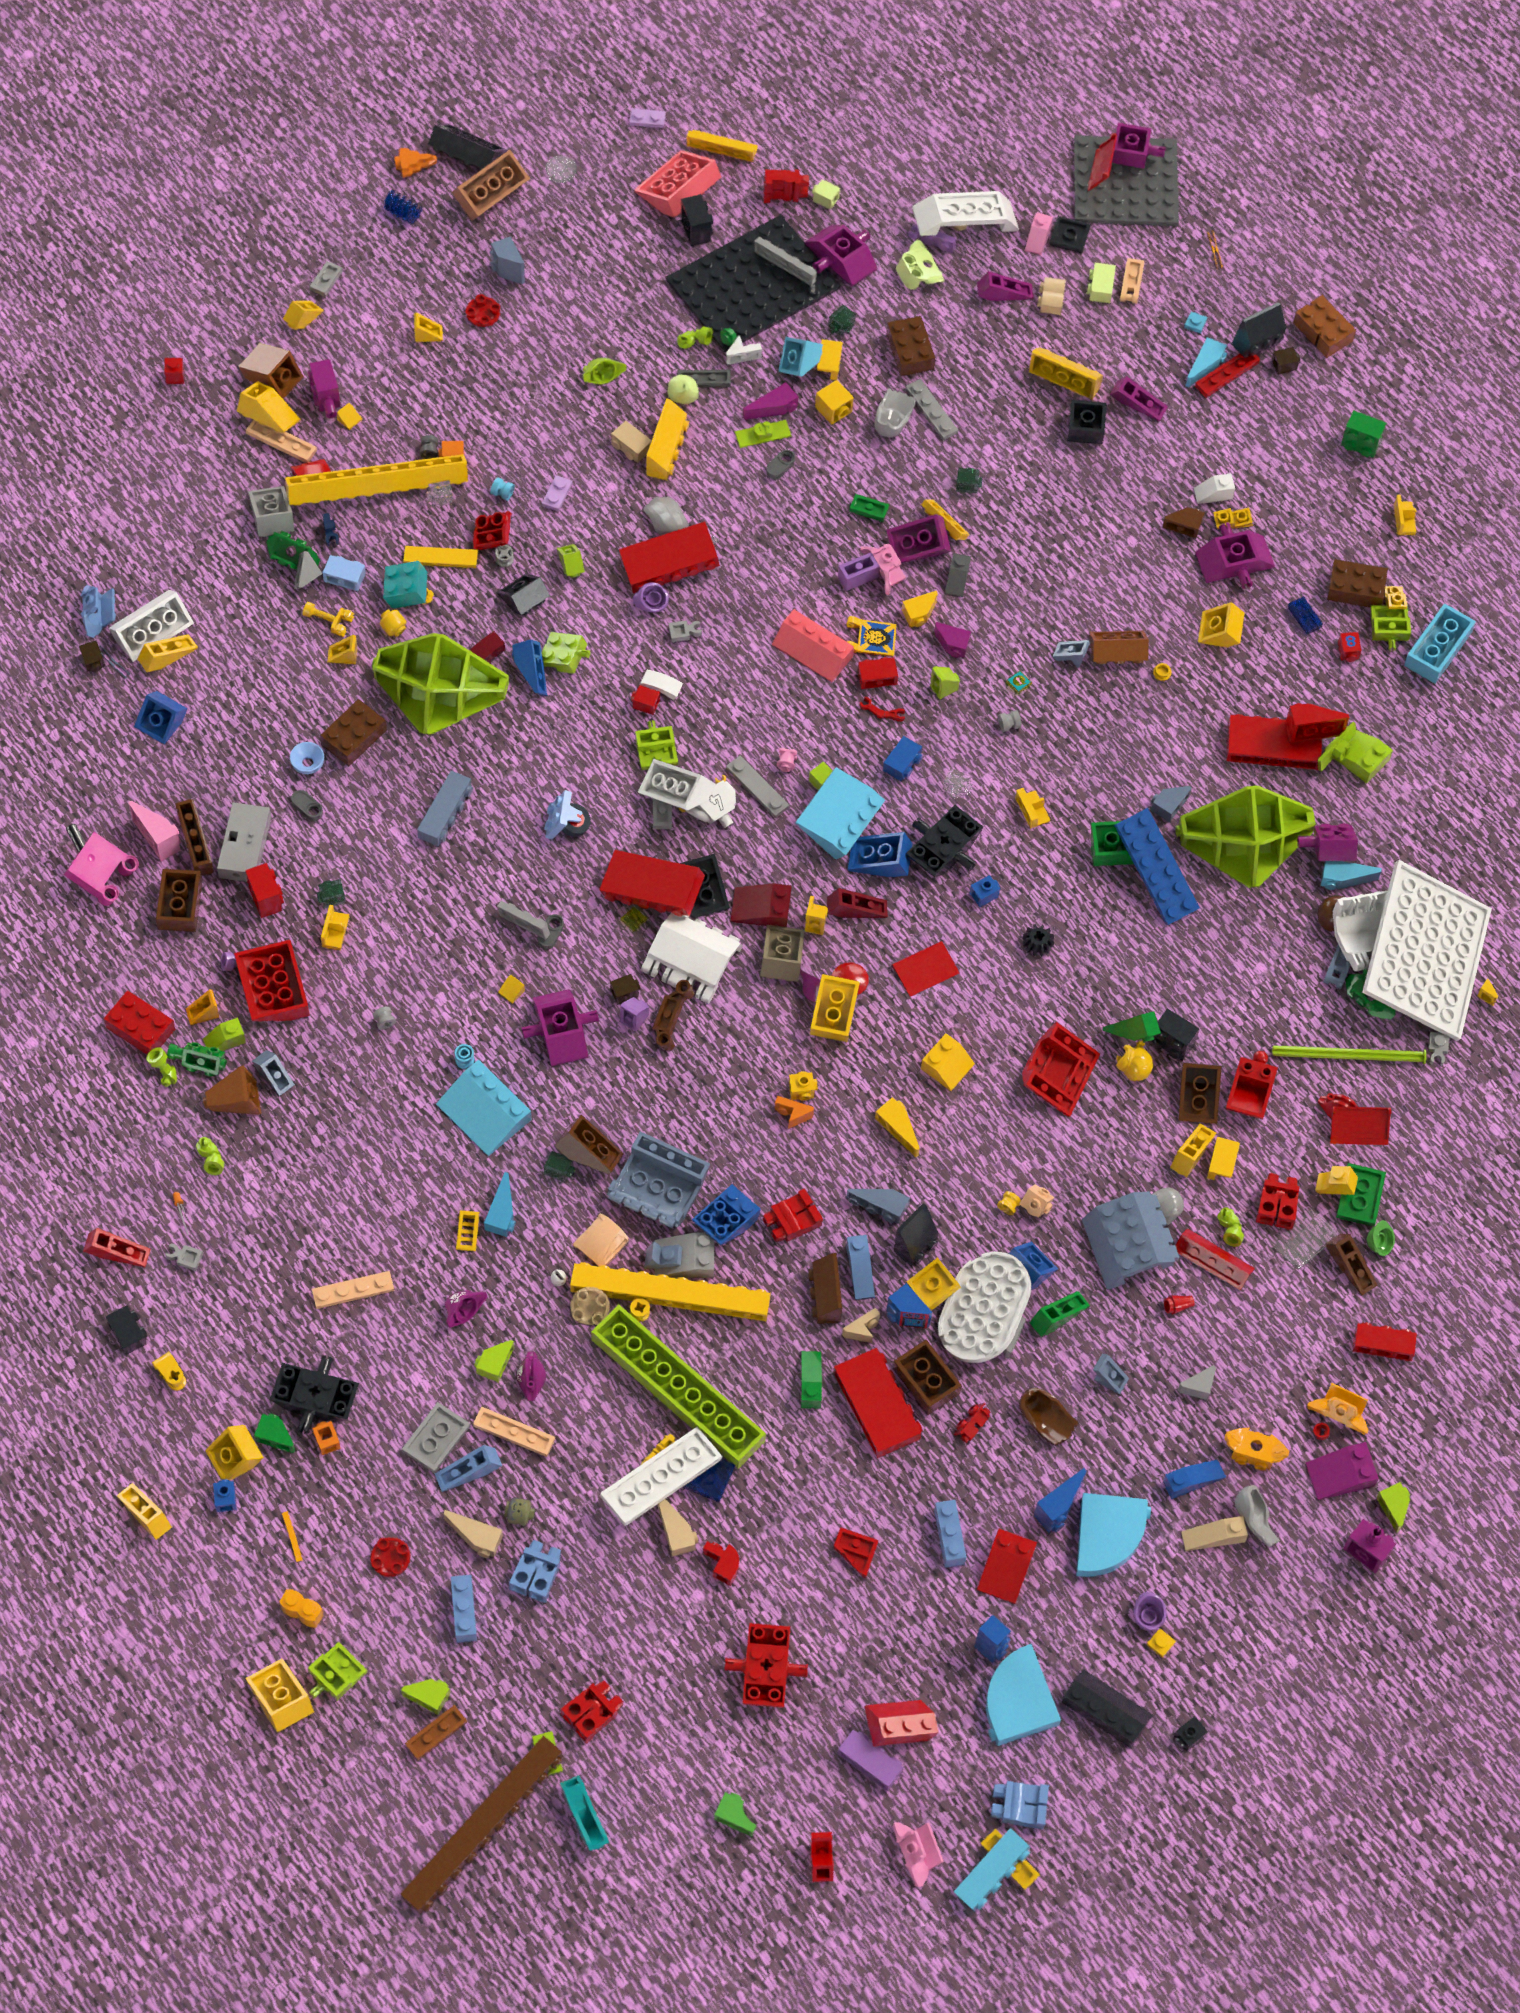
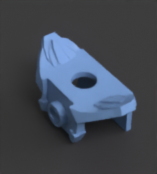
(104, 606)

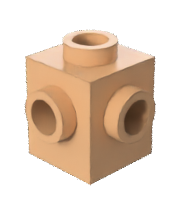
(1037, 1201)

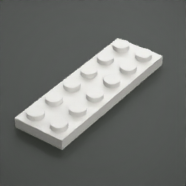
(661, 1476)

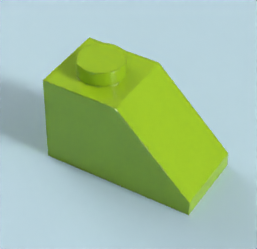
(571, 560)
(944, 681)
(226, 1035)
(494, 1360)
(1394, 1503)
(428, 1694)

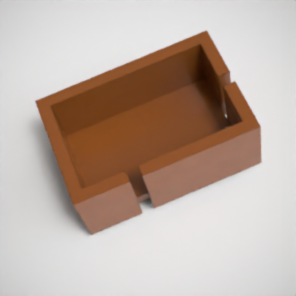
(1327, 321)

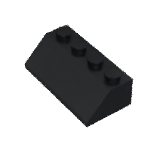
(464, 146)
(1106, 1708)

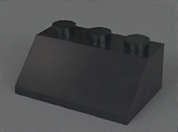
(1260, 331)

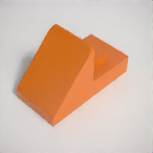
(798, 1111)

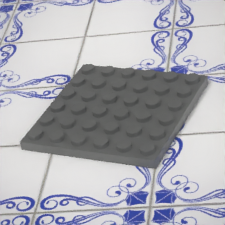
(1130, 192)

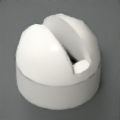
(555, 1279)

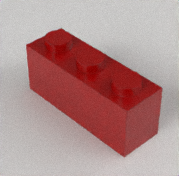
(1384, 1341)

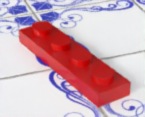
(1225, 374)

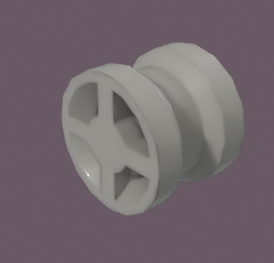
(504, 551)
(384, 1018)

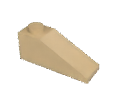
(677, 1530)
(1215, 1534)
(480, 1536)

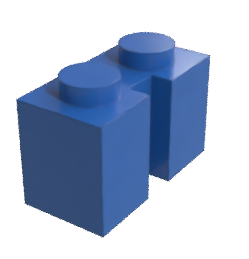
(902, 759)

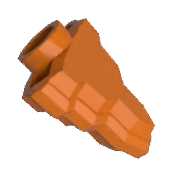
(412, 161)

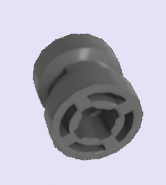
(429, 447)

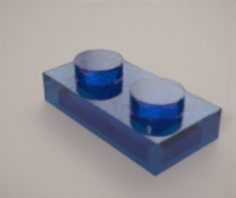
(1305, 615)

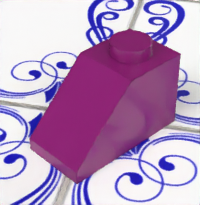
(953, 639)

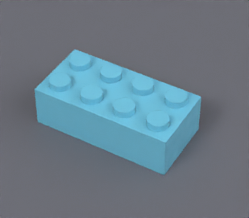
(1439, 643)

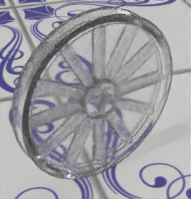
(561, 169)

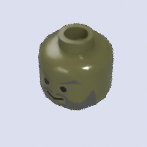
(519, 1511)

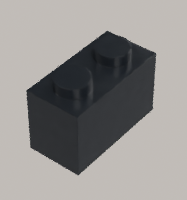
(126, 1330)

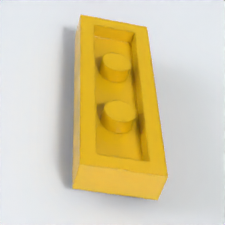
(956, 531)
(1024, 1872)

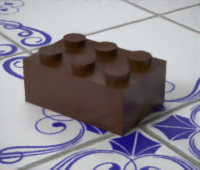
(910, 346)
(1357, 583)
(353, 732)
(179, 900)
(927, 1377)

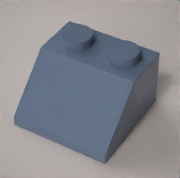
(507, 260)

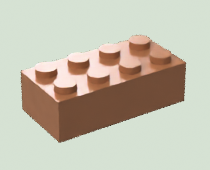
(490, 185)

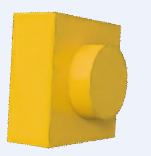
(1161, 1643)

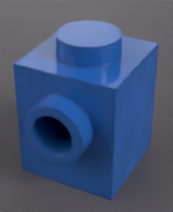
(985, 890)
(225, 1495)

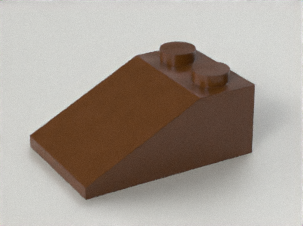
(1199, 1092)
(588, 1146)

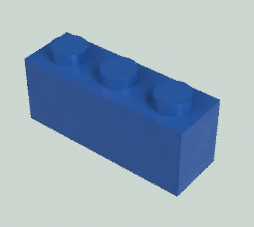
(993, 1639)

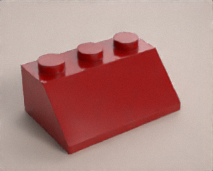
(900, 1722)

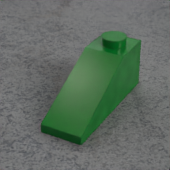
(1136, 1028)
(1058, 1313)
(811, 1379)

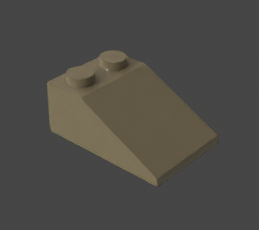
(782, 953)

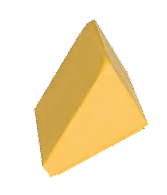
(348, 416)
(511, 989)
(1488, 993)

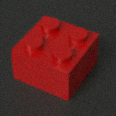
(264, 890)

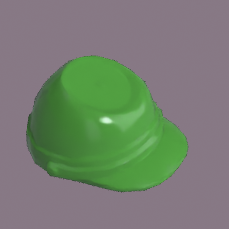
(1381, 1238)

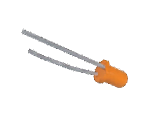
(178, 1201)

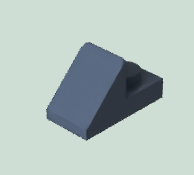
(1071, 651)
(662, 1256)
(1110, 1374)

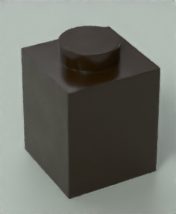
(1285, 360)
(92, 656)
(624, 988)

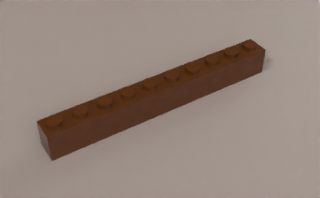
(481, 1825)

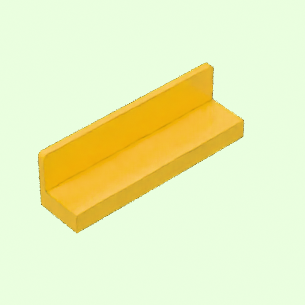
(721, 145)

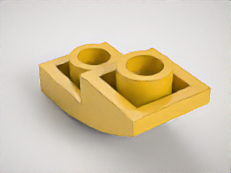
(1237, 519)
(1395, 598)

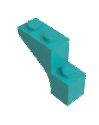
(584, 1813)

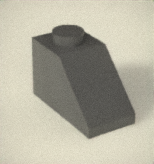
(958, 575)

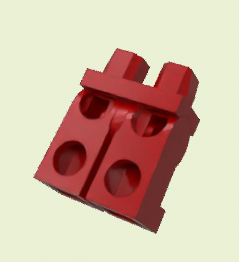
(785, 185)
(1282, 1195)
(793, 1217)
(591, 1710)

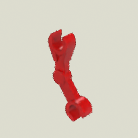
(892, 714)

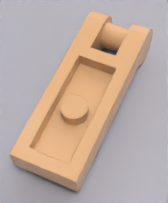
(1132, 280)

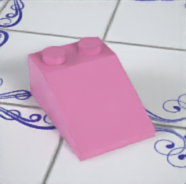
(156, 830)

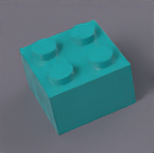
(405, 584)

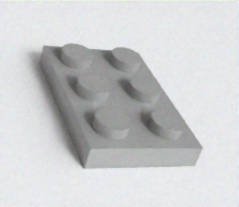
(436, 1437)

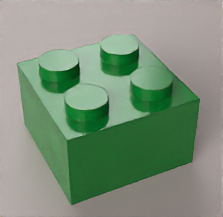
(1363, 434)

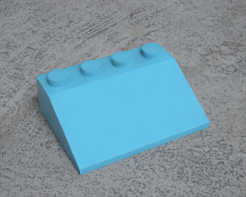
(839, 813)
(484, 1108)

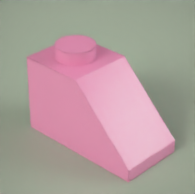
(1039, 233)

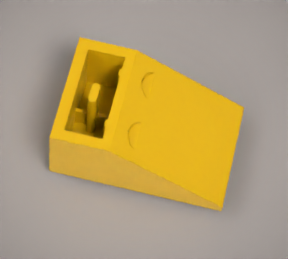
(266, 407)

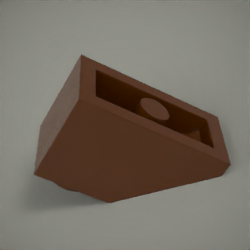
(1185, 521)

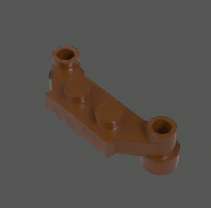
(669, 1014)

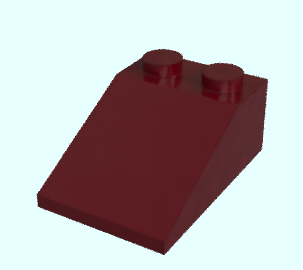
(762, 904)

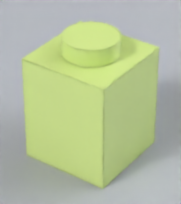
(826, 194)

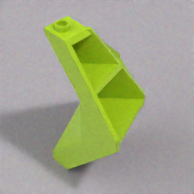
(437, 681)
(1246, 832)

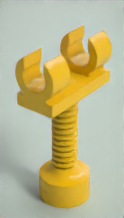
(338, 629)

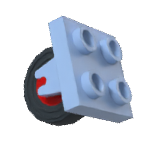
(568, 817)

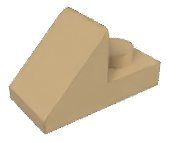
(858, 1329)

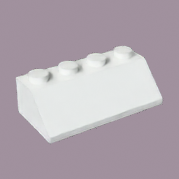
(151, 623)
(676, 785)

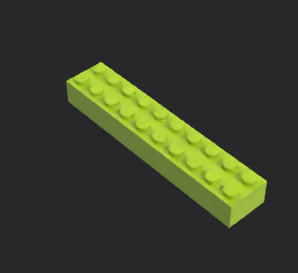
(678, 1386)

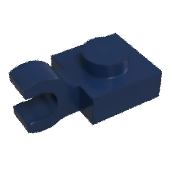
(329, 526)

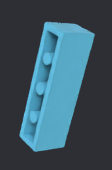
(992, 1869)

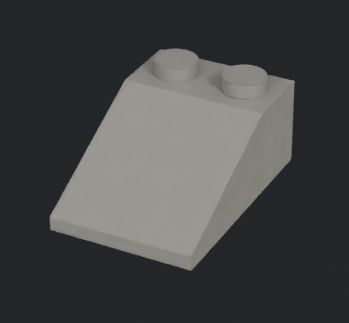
(271, 511)
(696, 1258)

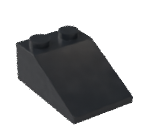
(712, 891)
(916, 1236)

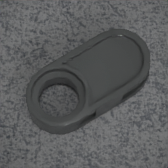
(778, 467)
(304, 802)
(554, 932)

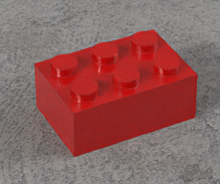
(139, 1023)

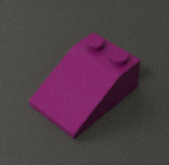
(919, 539)
(1342, 1471)

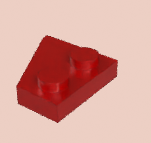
(856, 1549)

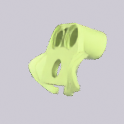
(913, 270)

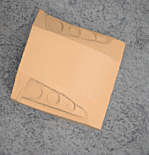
(602, 1241)

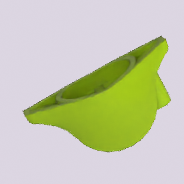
(602, 370)

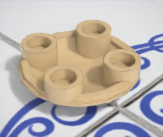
(589, 1306)

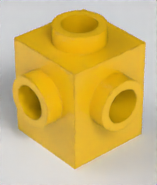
(802, 1086)

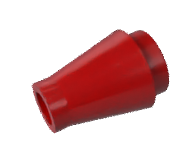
(1177, 1303)

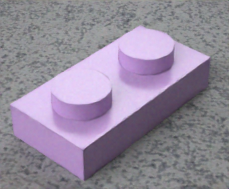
(647, 118)
(557, 493)

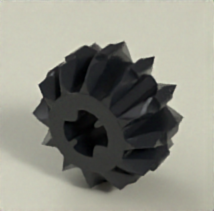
(1035, 945)

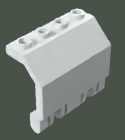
(1357, 926)
(691, 953)

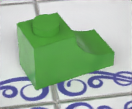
(731, 1814)

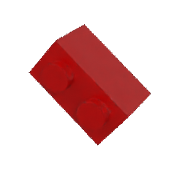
(877, 673)

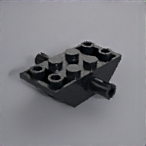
(945, 842)
(297, 1385)

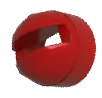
(1317, 1431)

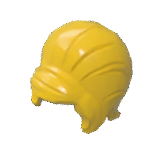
(1136, 1062)

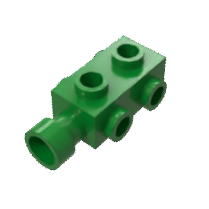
(199, 1057)

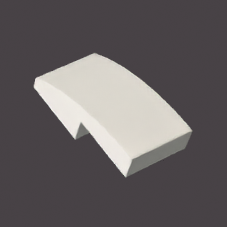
(662, 683)

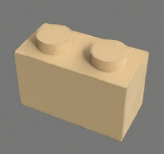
(630, 441)

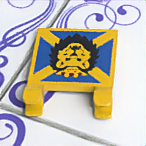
(874, 637)

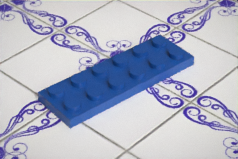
(1157, 866)

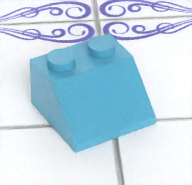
(799, 356)

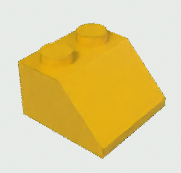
(1221, 626)
(947, 1062)
(234, 1452)

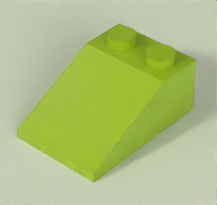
(1366, 756)

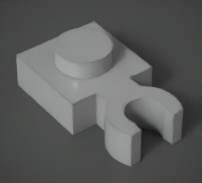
(681, 631)
(1439, 1045)
(187, 1257)

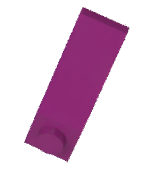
(1003, 288)
(1137, 398)
(774, 403)

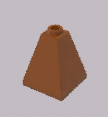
(234, 1094)

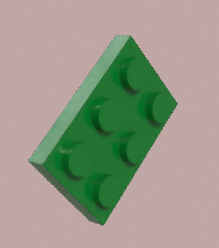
(1365, 1203)

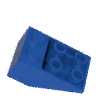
(728, 1215)

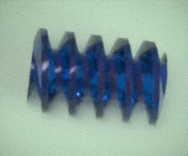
(402, 207)

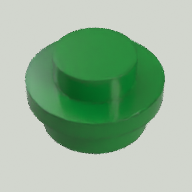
(728, 336)

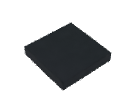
(1070, 234)

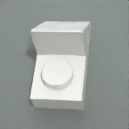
(740, 353)

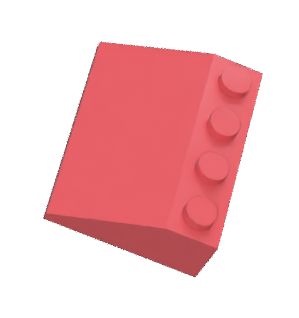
(678, 179)

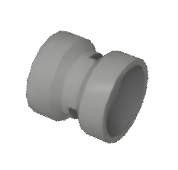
(1010, 720)

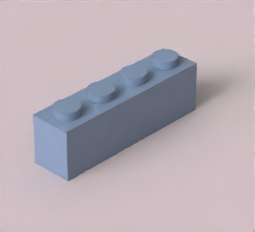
(444, 808)

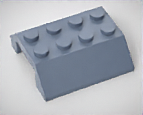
(659, 1181)
(1129, 1237)

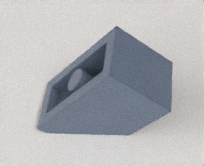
(1170, 801)
(273, 1072)

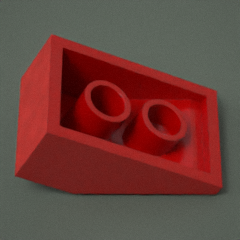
(1314, 722)
(1007, 1566)

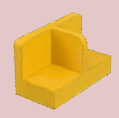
(830, 358)
(1404, 517)
(1032, 807)
(815, 917)
(334, 929)
(1223, 1158)

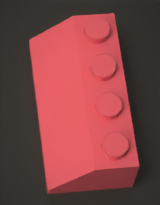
(813, 645)

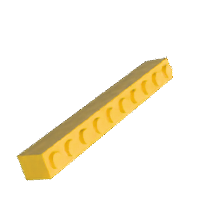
(375, 479)
(673, 1292)

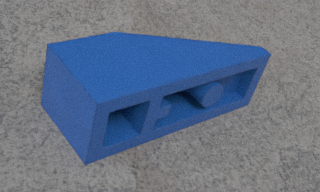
(529, 660)
(1192, 1478)

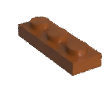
(436, 1732)

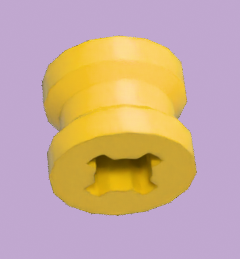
(1009, 1203)
(640, 1314)

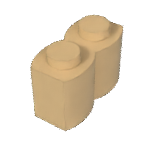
(1052, 296)

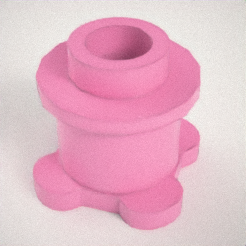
(787, 759)

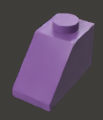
(633, 1013)

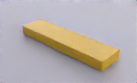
(441, 556)

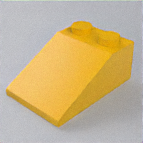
(834, 1008)
(280, 1695)

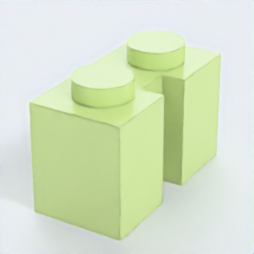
(1102, 282)

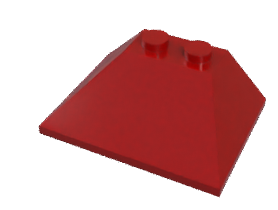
(1059, 1068)

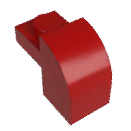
(727, 1559)
(821, 1857)

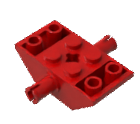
(768, 1647)

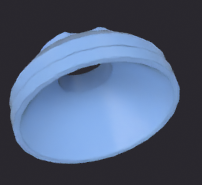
(303, 751)

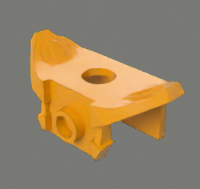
(1343, 1407)
(1240, 1443)

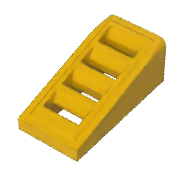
(467, 1215)

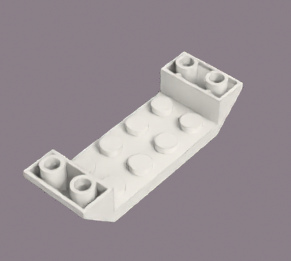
(964, 209)

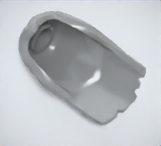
(893, 413)
(665, 515)
(1170, 1203)
(1256, 1514)

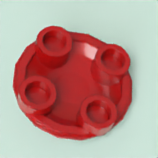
(483, 311)
(853, 972)
(390, 1556)

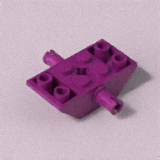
(843, 253)
(1234, 556)
(562, 1041)

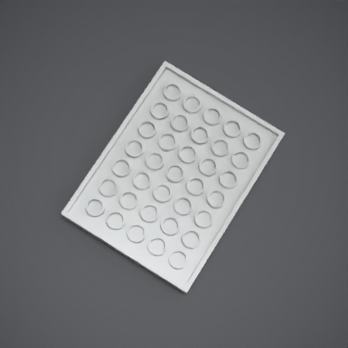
(1427, 950)

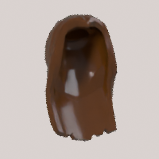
(1047, 1415)

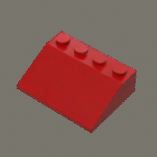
(272, 983)

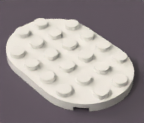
(986, 1309)

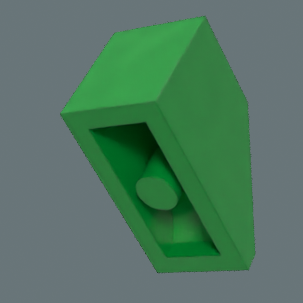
(273, 1433)

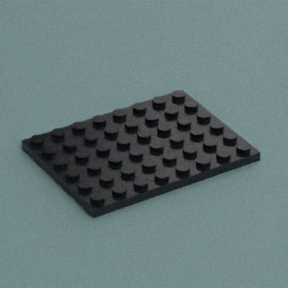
(746, 291)

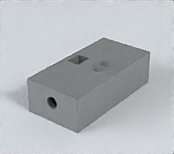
(243, 840)

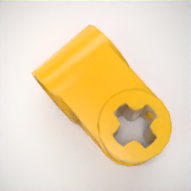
(168, 1370)

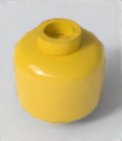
(393, 623)

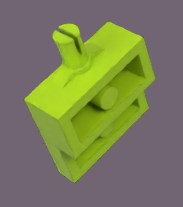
(1390, 625)
(564, 651)
(656, 744)
(336, 1672)

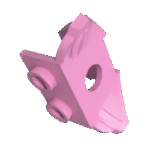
(888, 565)
(918, 1850)

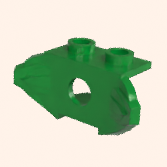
(278, 546)
(1375, 1008)

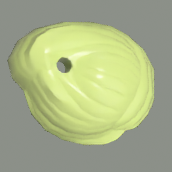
(683, 389)

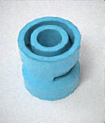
(502, 489)
(462, 1060)

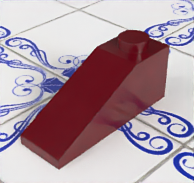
(855, 905)

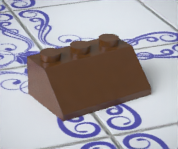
(826, 1289)

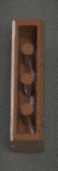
(194, 837)

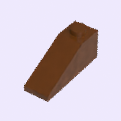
(1350, 1261)

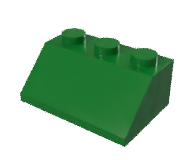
(1107, 845)

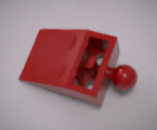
(1252, 1086)

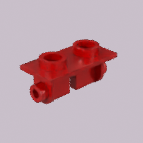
(966, 1426)

